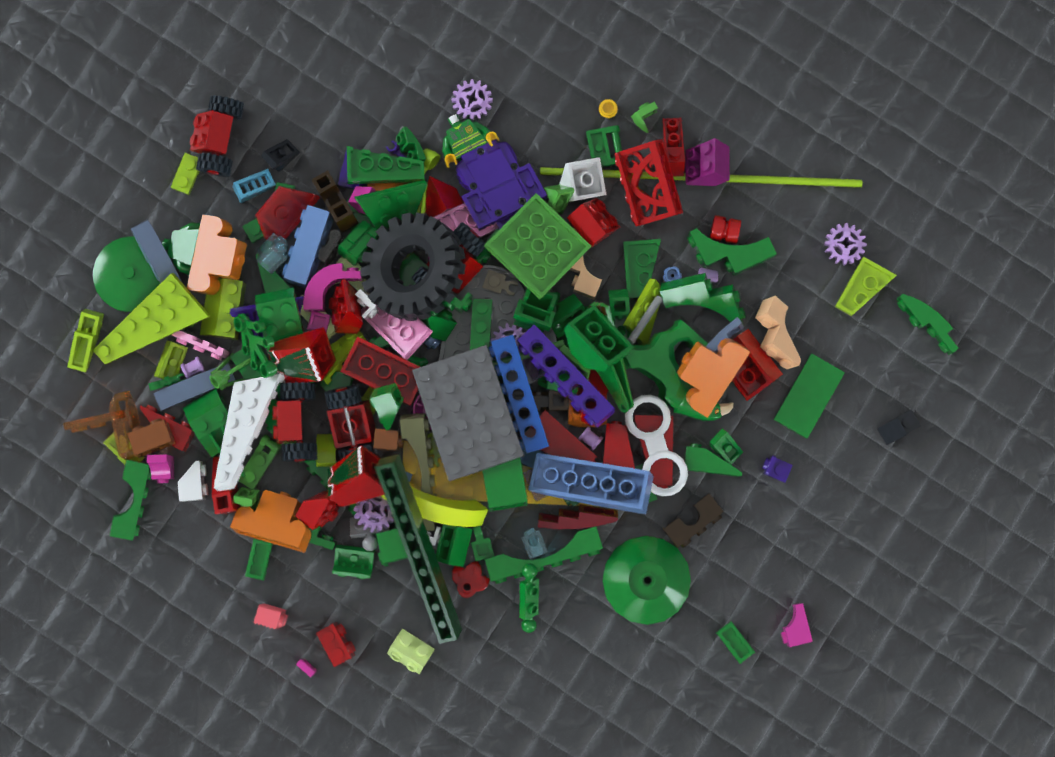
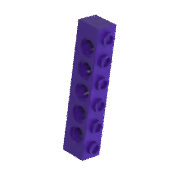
(534, 338)

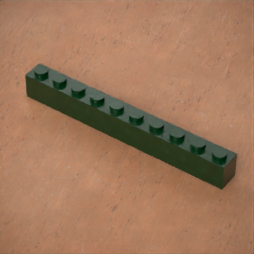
(418, 548)

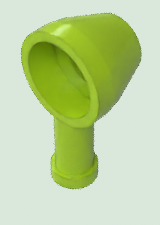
(432, 159)

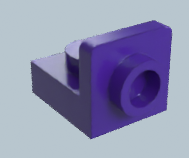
(777, 468)

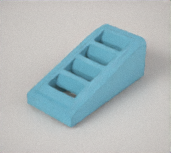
(251, 179)

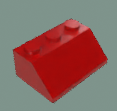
(758, 368)

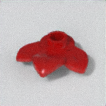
(469, 576)

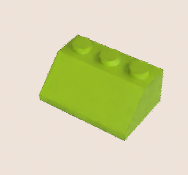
(218, 306)

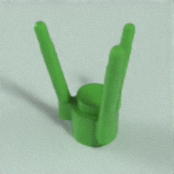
(219, 378)

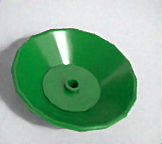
(626, 574)

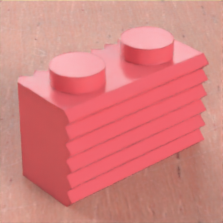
(270, 616)

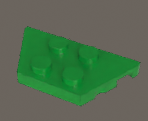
(392, 202)

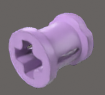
(192, 367)
(590, 438)

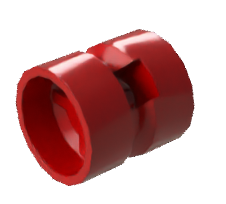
(725, 229)

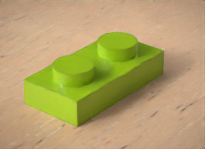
(186, 174)

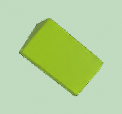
(170, 360)

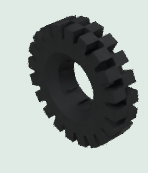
(389, 251)

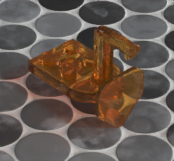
(117, 418)

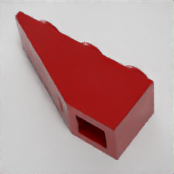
(674, 144)
(181, 432)
(223, 499)

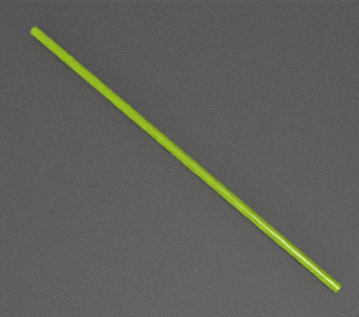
(737, 178)

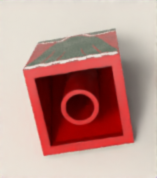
(303, 356)
(354, 478)

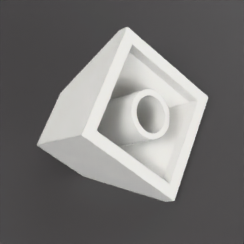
(585, 178)

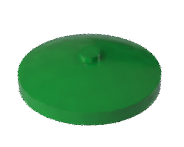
(123, 275)

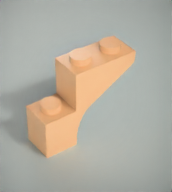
(585, 283)
(777, 339)

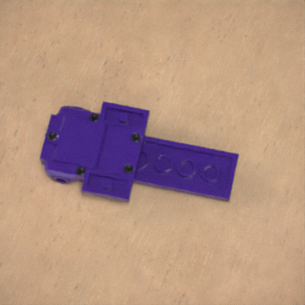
(496, 184)

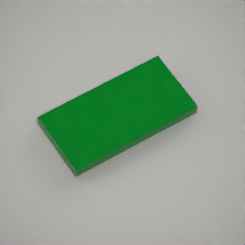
(809, 396)

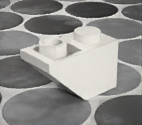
(192, 485)

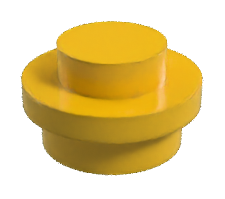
(608, 108)

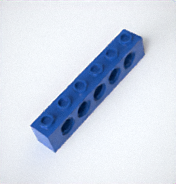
(539, 440)

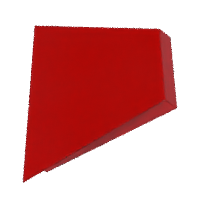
(440, 197)

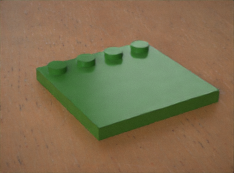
(537, 246)

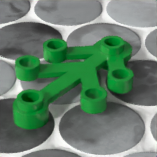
(244, 325)

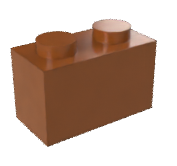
(151, 438)
(388, 440)

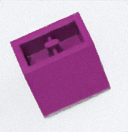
(708, 164)

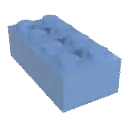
(309, 240)

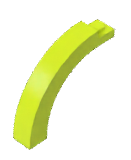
(449, 512)

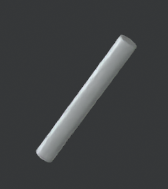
(645, 319)

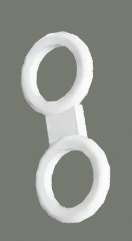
(656, 443)

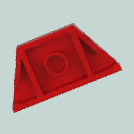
(283, 211)

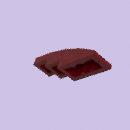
(585, 517)

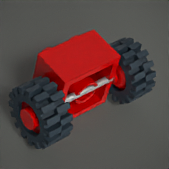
(213, 134)
(472, 246)
(350, 419)
(289, 424)

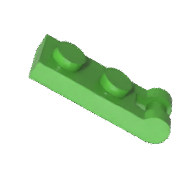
(259, 462)

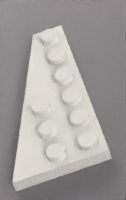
(243, 424)

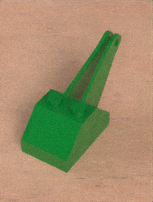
(602, 348)
(208, 421)

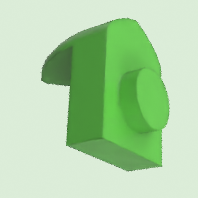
(645, 111)

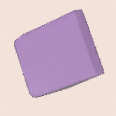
(711, 274)

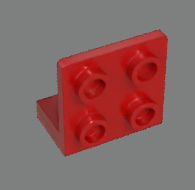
(336, 644)

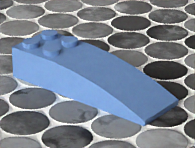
(592, 483)

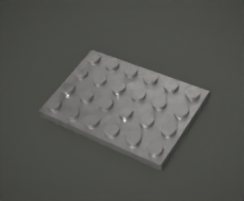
(467, 413)

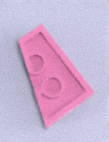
(201, 346)

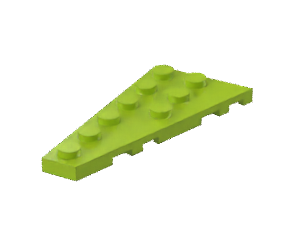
(159, 315)

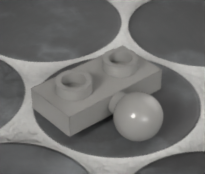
(356, 531)

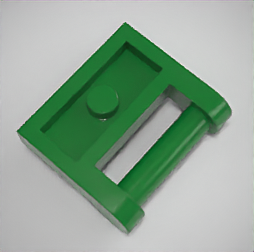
(599, 146)

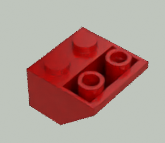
(593, 221)
(345, 309)
(318, 510)

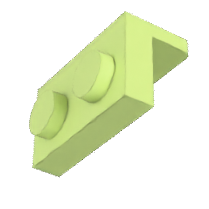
(410, 651)

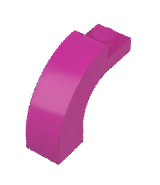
(320, 283)

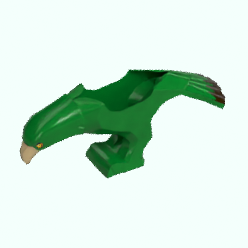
(658, 363)

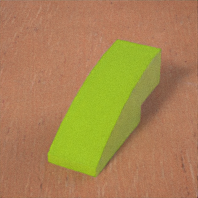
(85, 340)

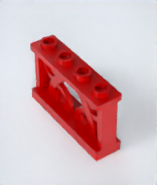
(666, 182)

